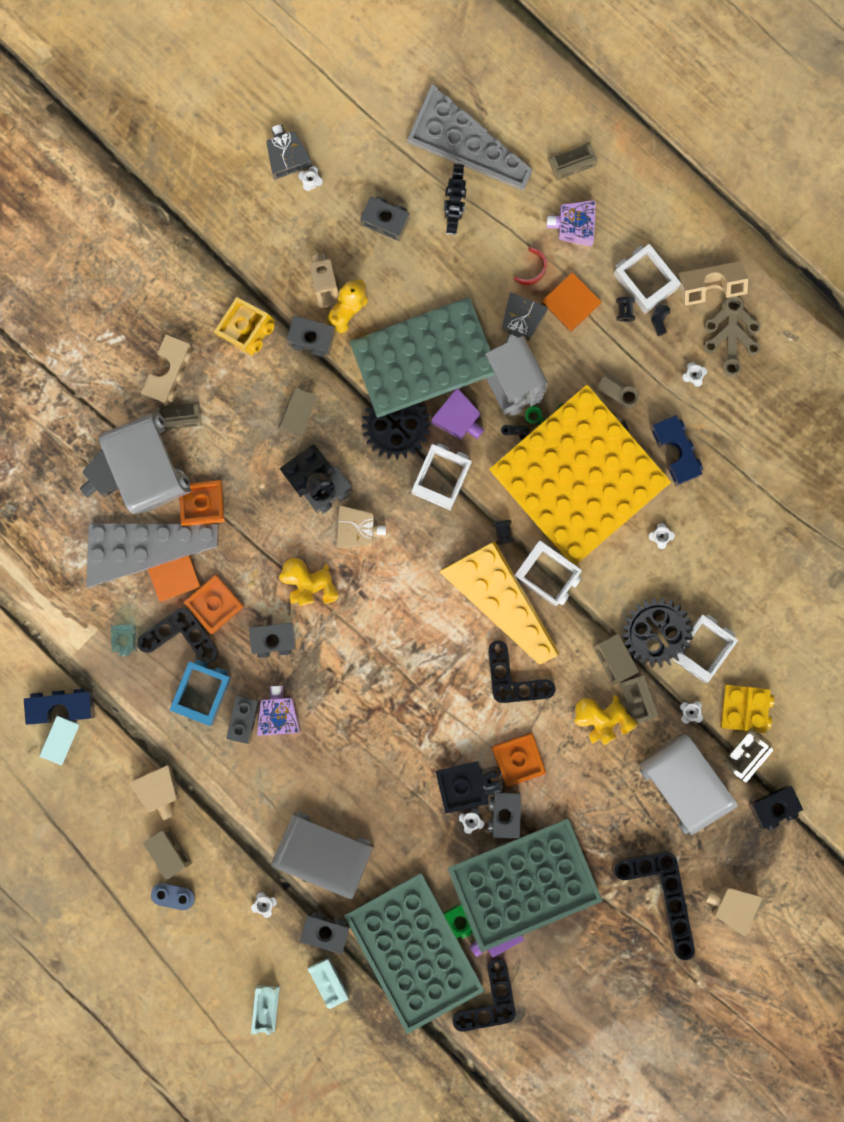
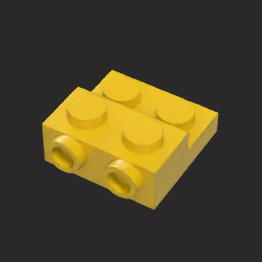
(245, 326)
(746, 708)

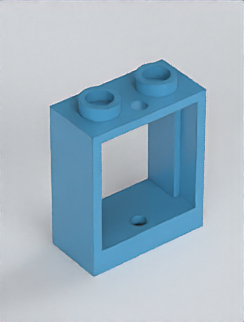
(191, 713)

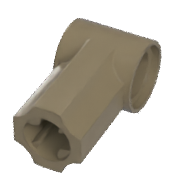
(616, 390)

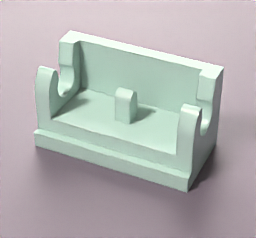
(59, 740)
(328, 983)
(265, 1009)

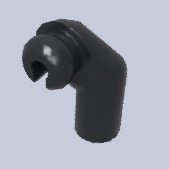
(658, 317)
(509, 430)

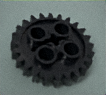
(455, 192)
(382, 439)
(641, 643)

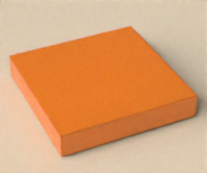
(571, 302)
(203, 504)
(174, 578)
(213, 604)
(518, 760)

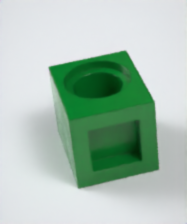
(451, 914)

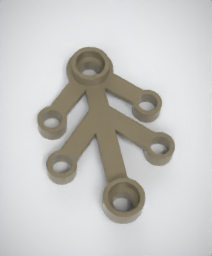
(733, 332)

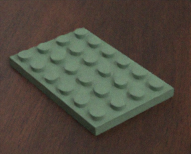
(423, 357)
(524, 885)
(414, 953)

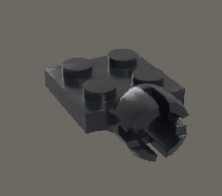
(310, 474)
(467, 786)

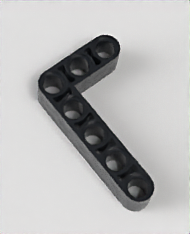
(668, 895)

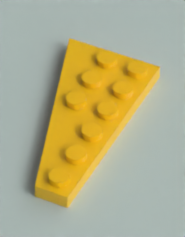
(495, 590)

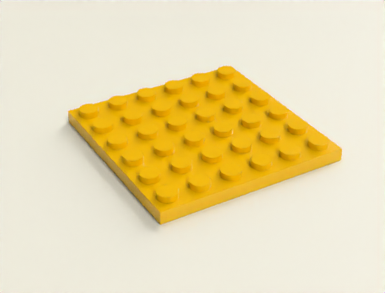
(580, 475)

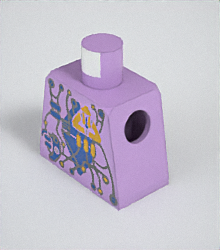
(575, 222)
(277, 714)

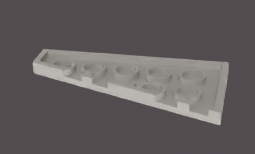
(459, 138)
(133, 548)

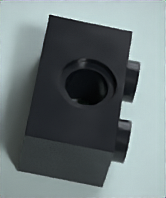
(763, 807)

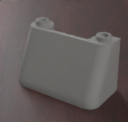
(143, 464)
(688, 784)
(322, 856)

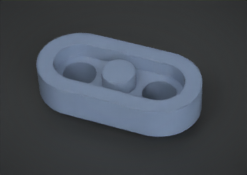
(172, 896)

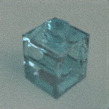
(120, 630)

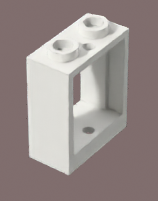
(646, 304)
(431, 496)
(573, 580)
(725, 634)

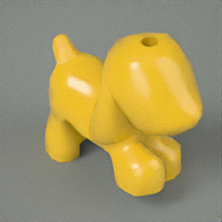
(350, 300)
(296, 573)
(589, 713)

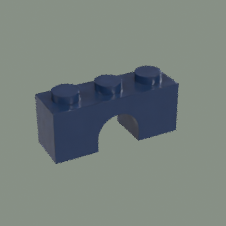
(672, 433)
(39, 708)

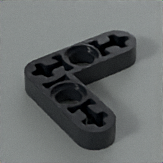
(176, 628)
(506, 681)
(499, 1003)

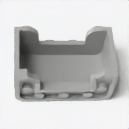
(517, 376)

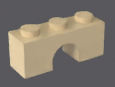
(728, 277)
(163, 388)

